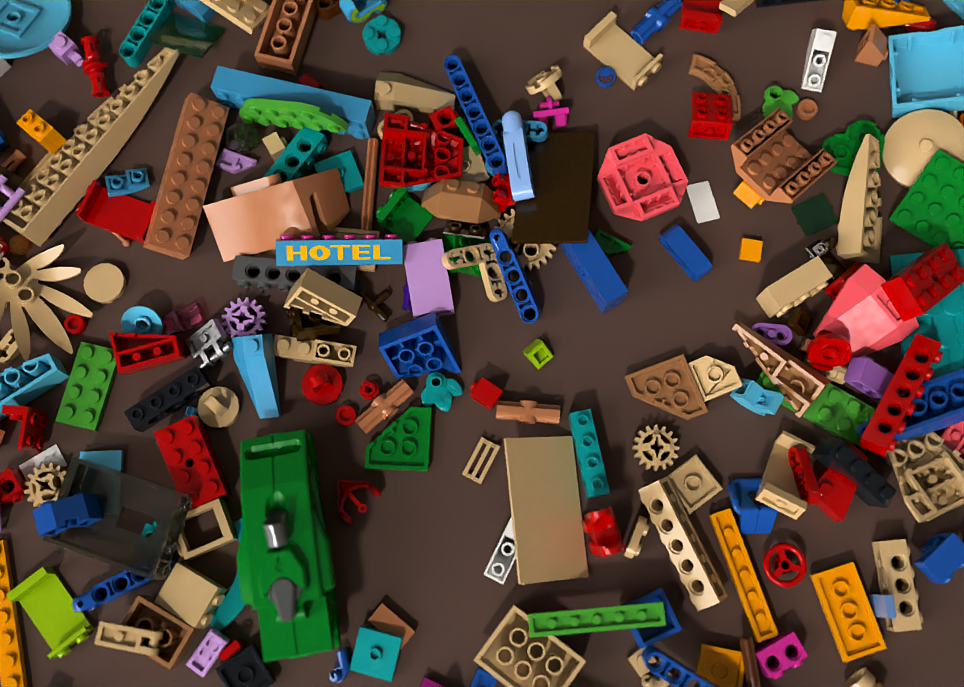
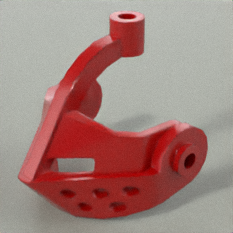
(344, 488)

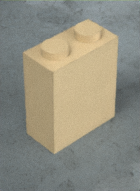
(190, 596)

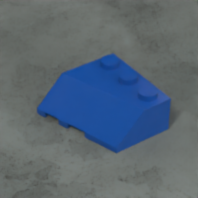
(418, 348)

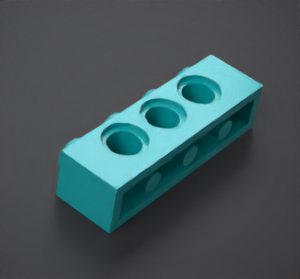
(294, 153)
(588, 454)

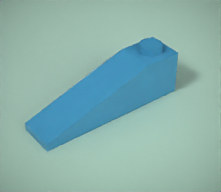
(257, 367)

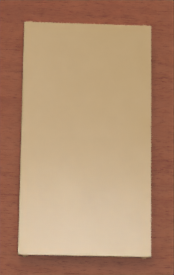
(545, 509)

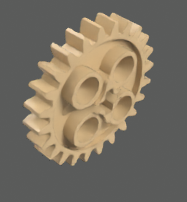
(543, 250)

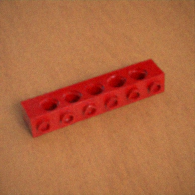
(920, 348)

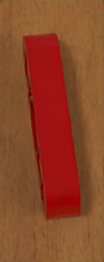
(804, 475)

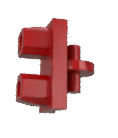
(503, 194)

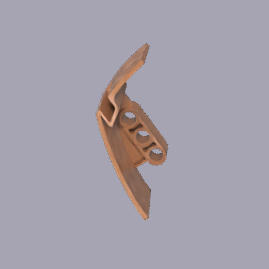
(271, 208)

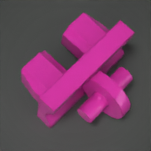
(559, 114)

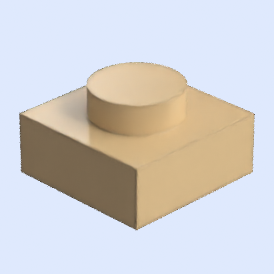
(636, 661)

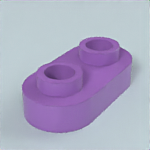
(770, 332)

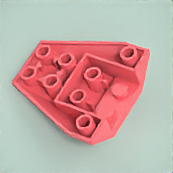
(865, 315)

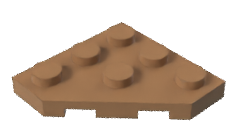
(668, 387)

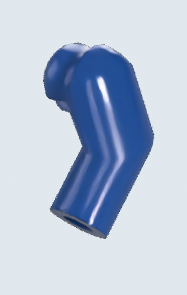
(342, 668)

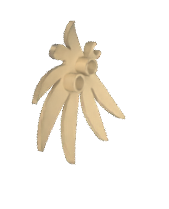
(22, 290)

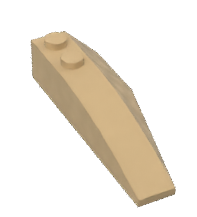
(859, 220)

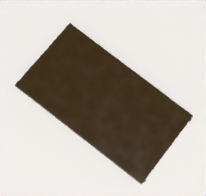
(562, 191)

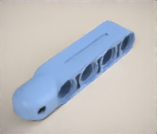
(517, 156)

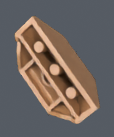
(461, 201)

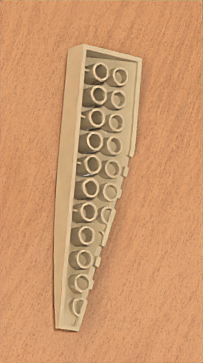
(63, 177)

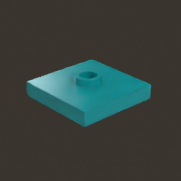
(347, 169)
(376, 653)

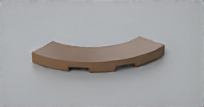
(717, 79)

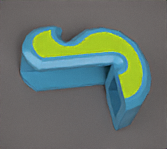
(360, 10)

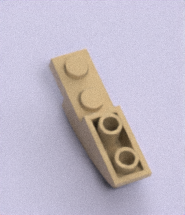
(314, 351)

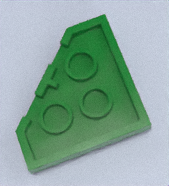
(403, 444)

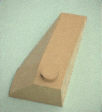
(401, 92)

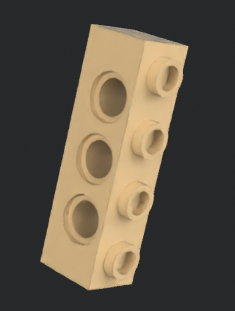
(887, 575)

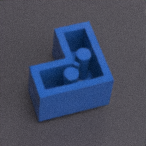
(941, 557)

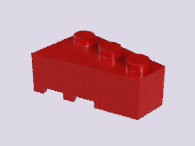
(143, 352)
(836, 491)

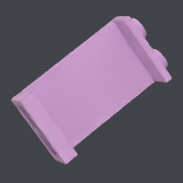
(427, 278)

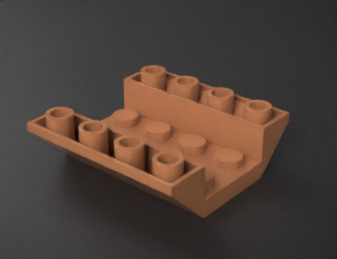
(776, 162)

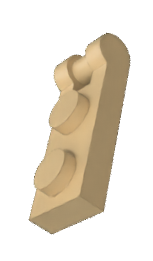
(128, 638)

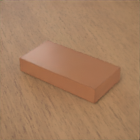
(388, 621)

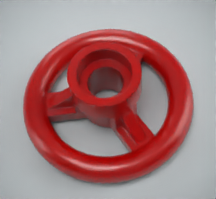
(778, 570)

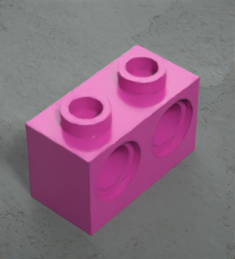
(776, 648)

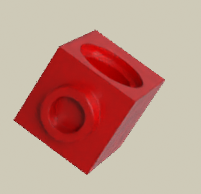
(444, 114)
(485, 393)
(6, 478)

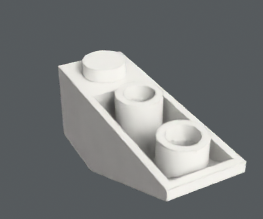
(817, 59)
(503, 556)

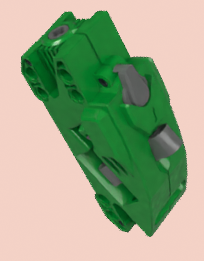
(285, 547)

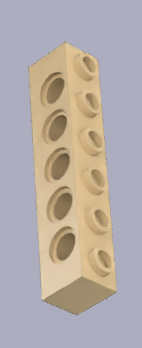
(692, 549)

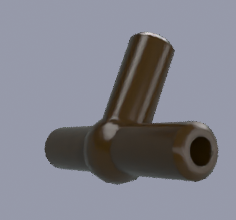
(373, 305)

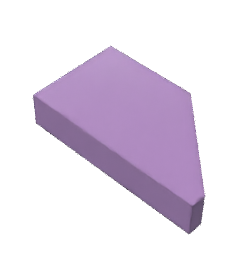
(234, 162)

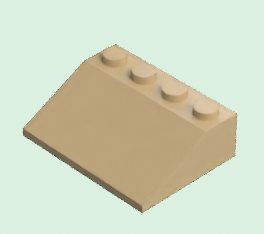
(524, 660)

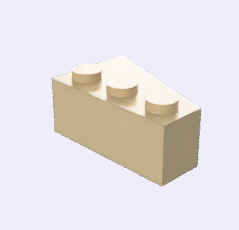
(323, 297)

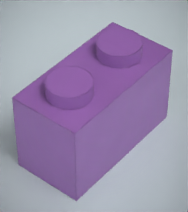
(868, 376)

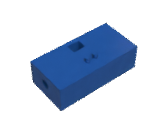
(596, 273)

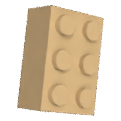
(794, 288)

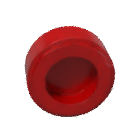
(75, 324)
(346, 415)

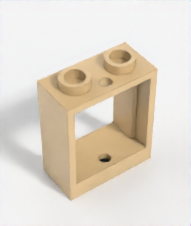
(225, 523)

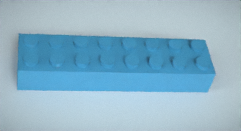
(236, 86)

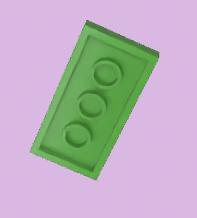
(88, 387)

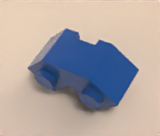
(65, 513)

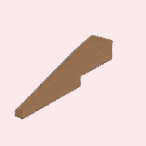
(795, 379)

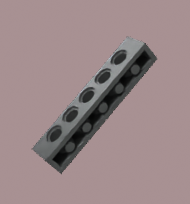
(245, 266)

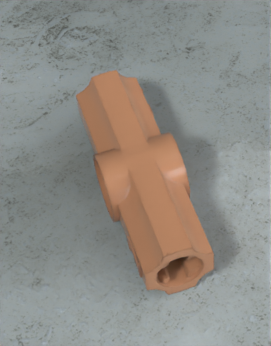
(384, 406)
(528, 412)

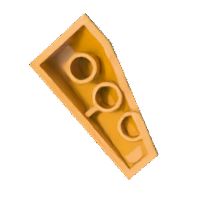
(883, 13)

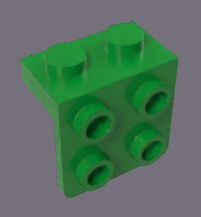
(403, 216)

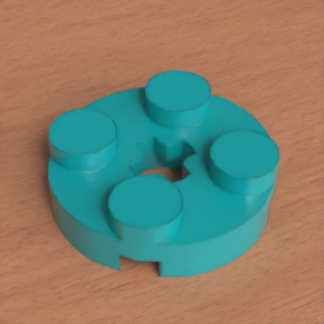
(382, 25)

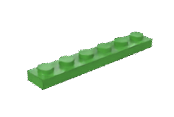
(596, 619)

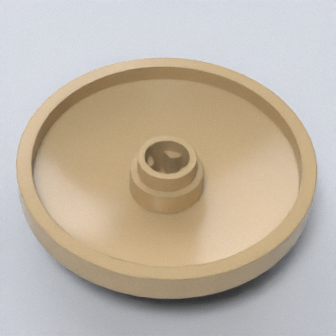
(915, 140)

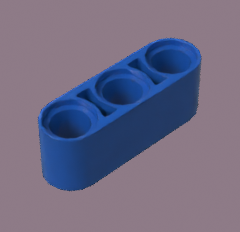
(685, 252)

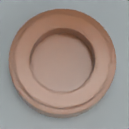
(806, 109)

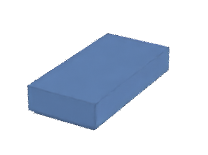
(882, 605)

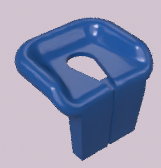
(752, 517)

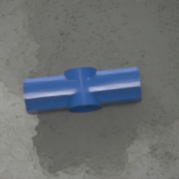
(655, 20)

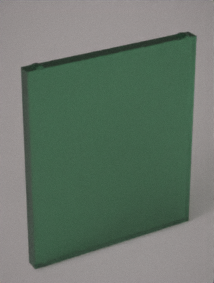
(186, 35)

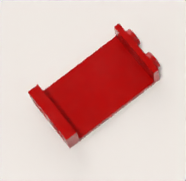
(116, 214)

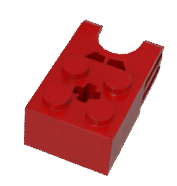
(603, 532)

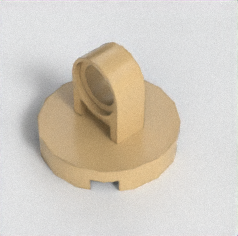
(545, 82)
(219, 407)

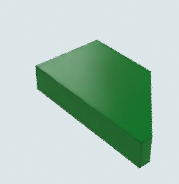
(468, 135)
(611, 245)

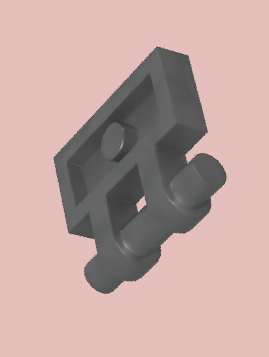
(207, 338)

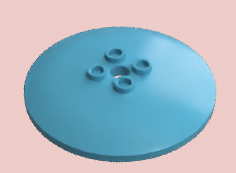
(35, 26)

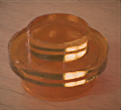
(19, 245)

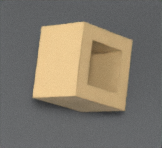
(275, 145)

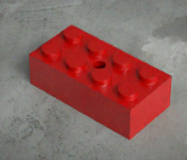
(924, 282)
(187, 442)

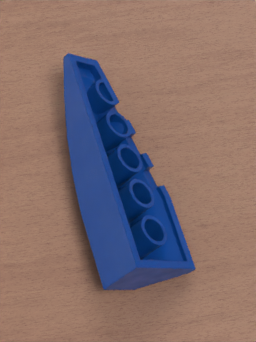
(936, 409)

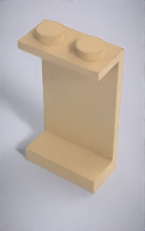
(621, 52)
(778, 483)

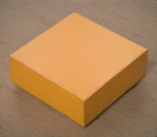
(750, 250)

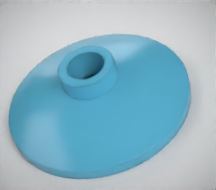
(132, 321)

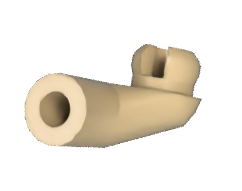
(651, 681)

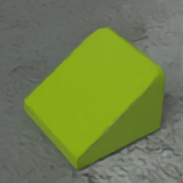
(538, 353)

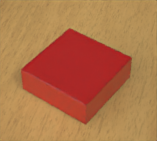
(232, 649)

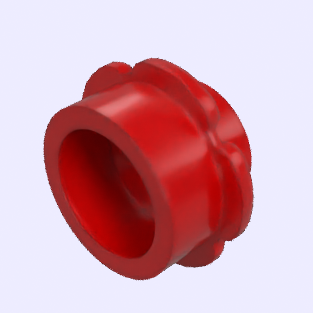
(364, 389)

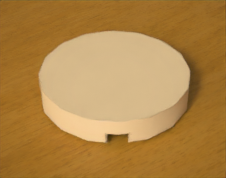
(104, 283)

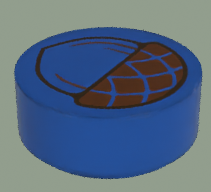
(605, 77)

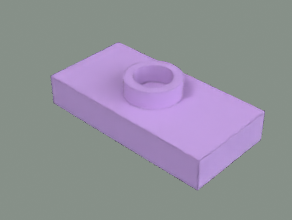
(208, 652)

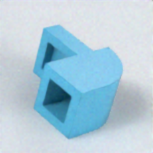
(756, 398)

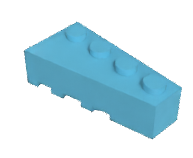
(30, 380)

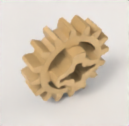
(664, 448)
(38, 489)

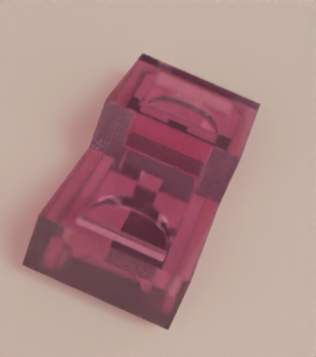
(183, 320)

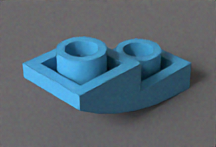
(131, 182)

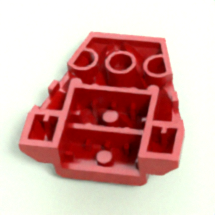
(416, 153)

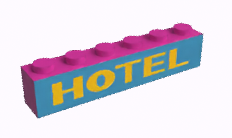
(338, 251)

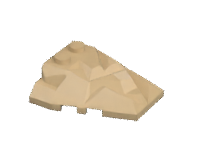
(928, 476)

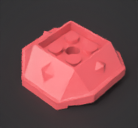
(646, 160)

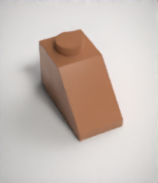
(872, 47)

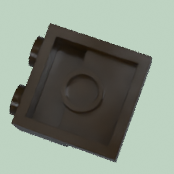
(309, 326)

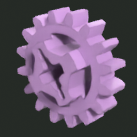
(244, 310)

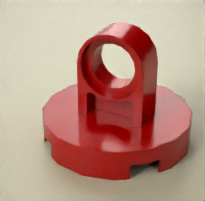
(828, 350)
(322, 384)

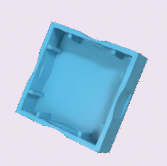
(927, 71)

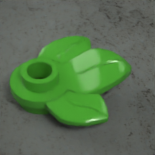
(783, 100)

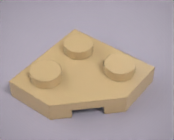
(714, 377)

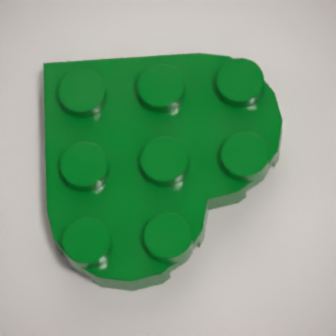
(846, 146)

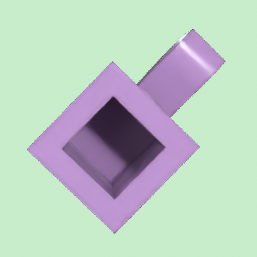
(66, 49)

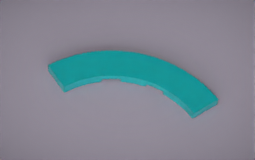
(232, 603)

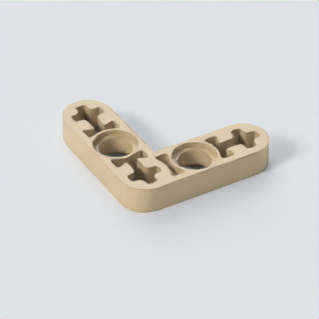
(480, 259)

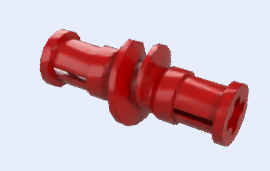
(94, 66)

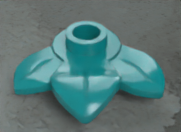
(441, 394)

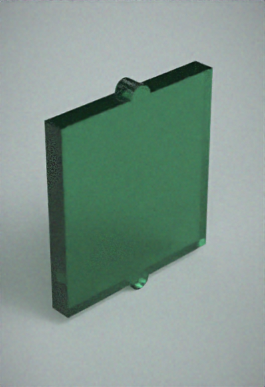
(814, 215)

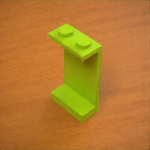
(51, 611)

